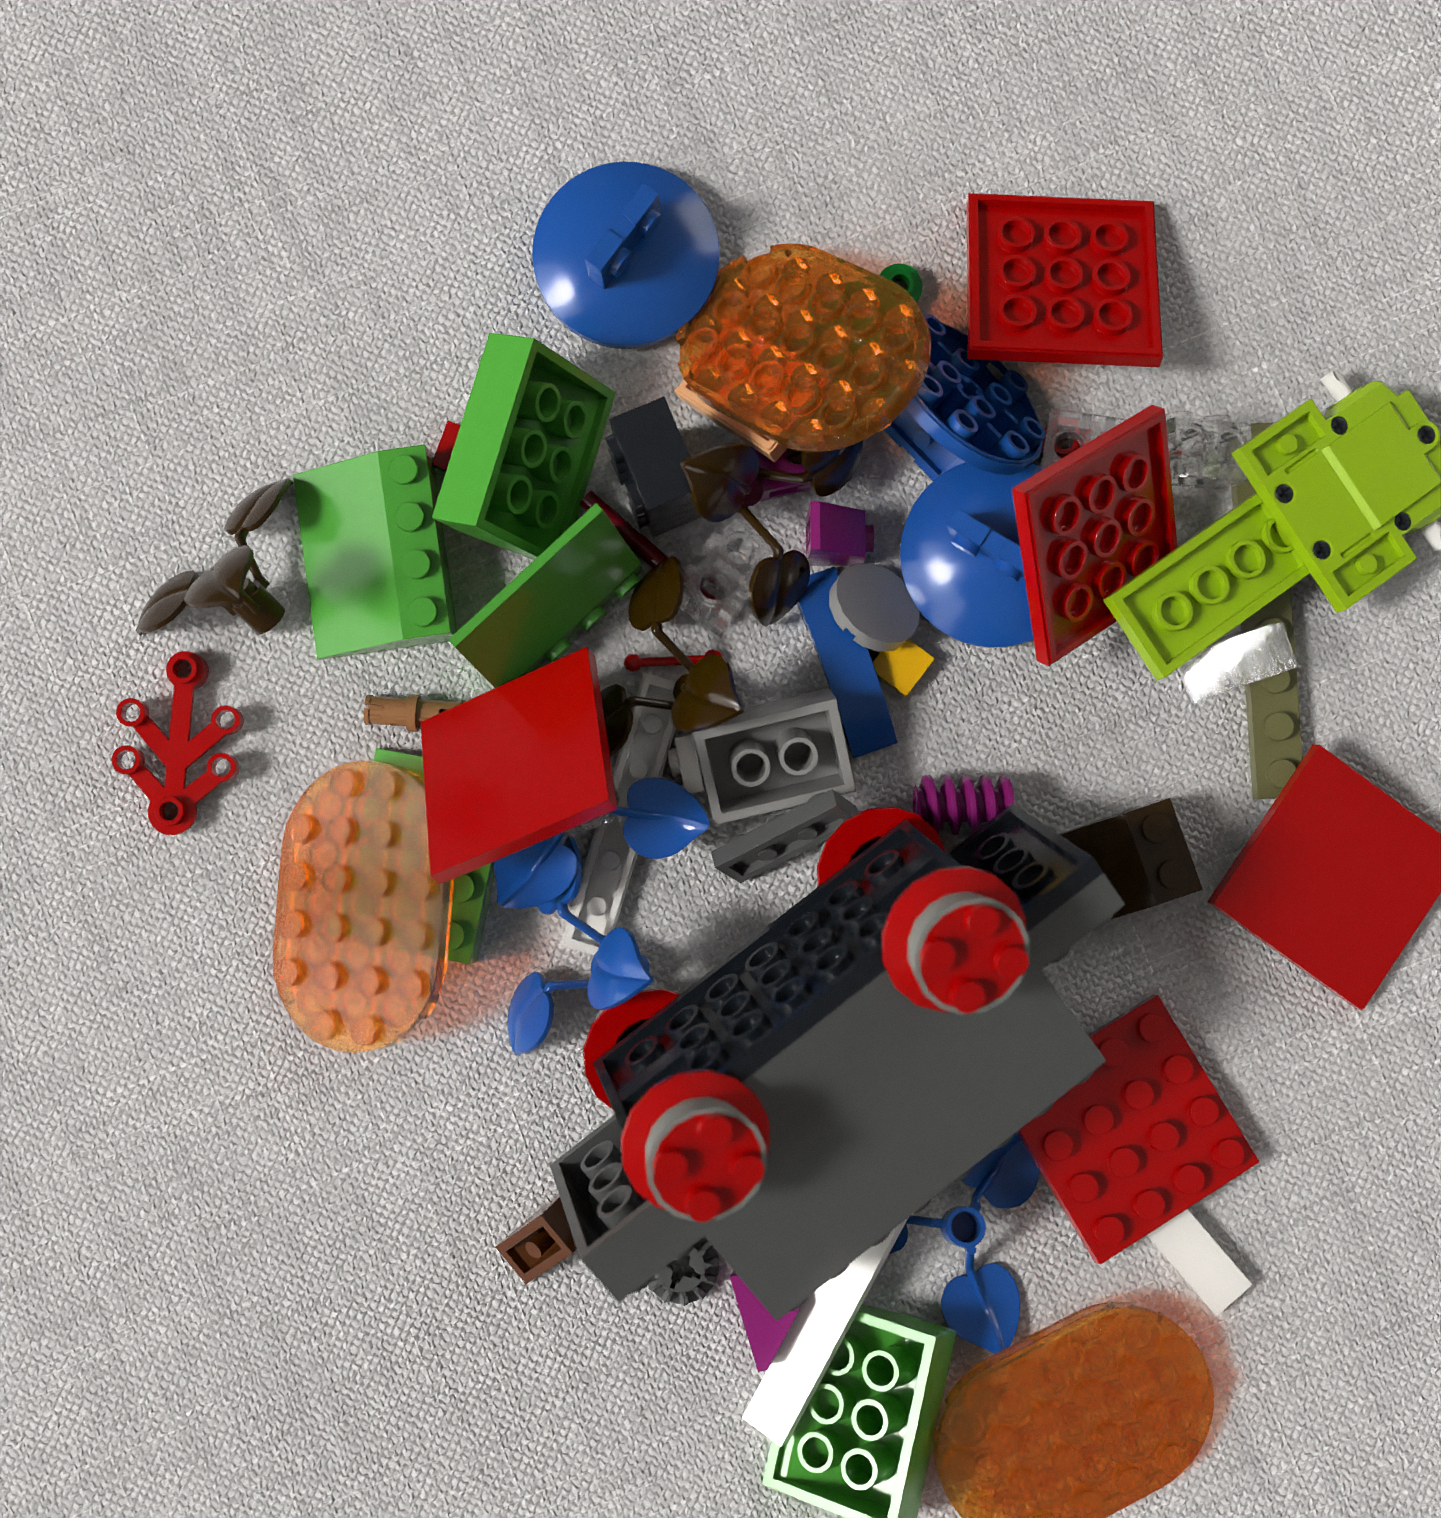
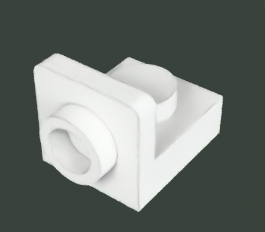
(685, 763)

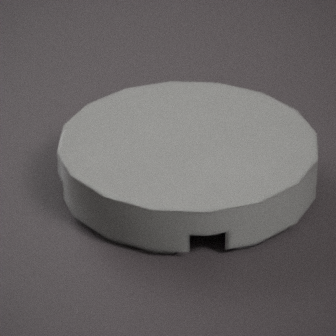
(873, 607)

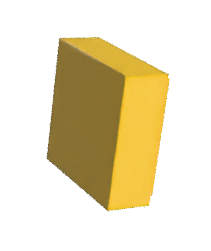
(902, 666)

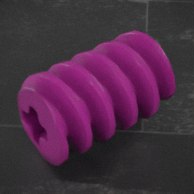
(961, 803)

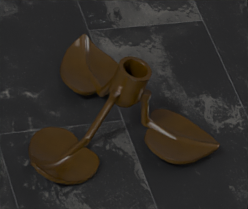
(730, 480)
(226, 581)
(702, 696)

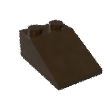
(1140, 855)

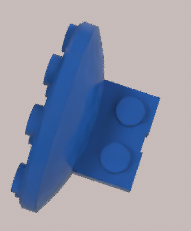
(626, 255)
(967, 413)
(966, 558)

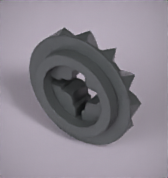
(689, 1287)

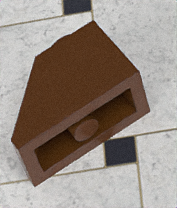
(539, 1241)

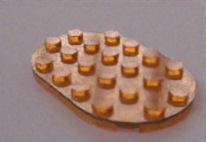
(806, 348)
(357, 909)
(1076, 1417)

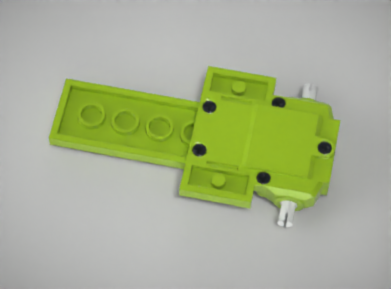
(1325, 505)

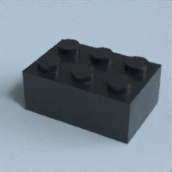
(647, 460)

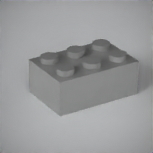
(774, 756)

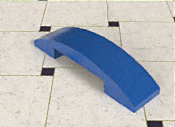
(847, 671)

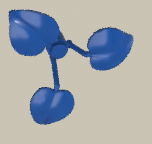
(657, 825)
(616, 974)
(985, 1302)

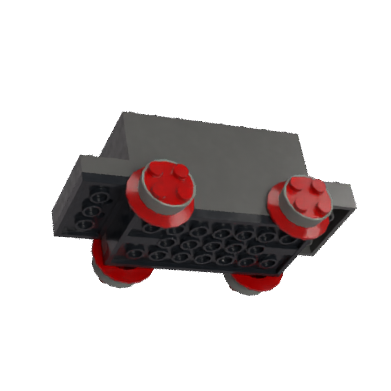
(837, 1058)

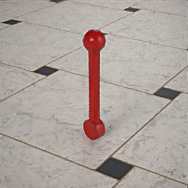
(634, 662)

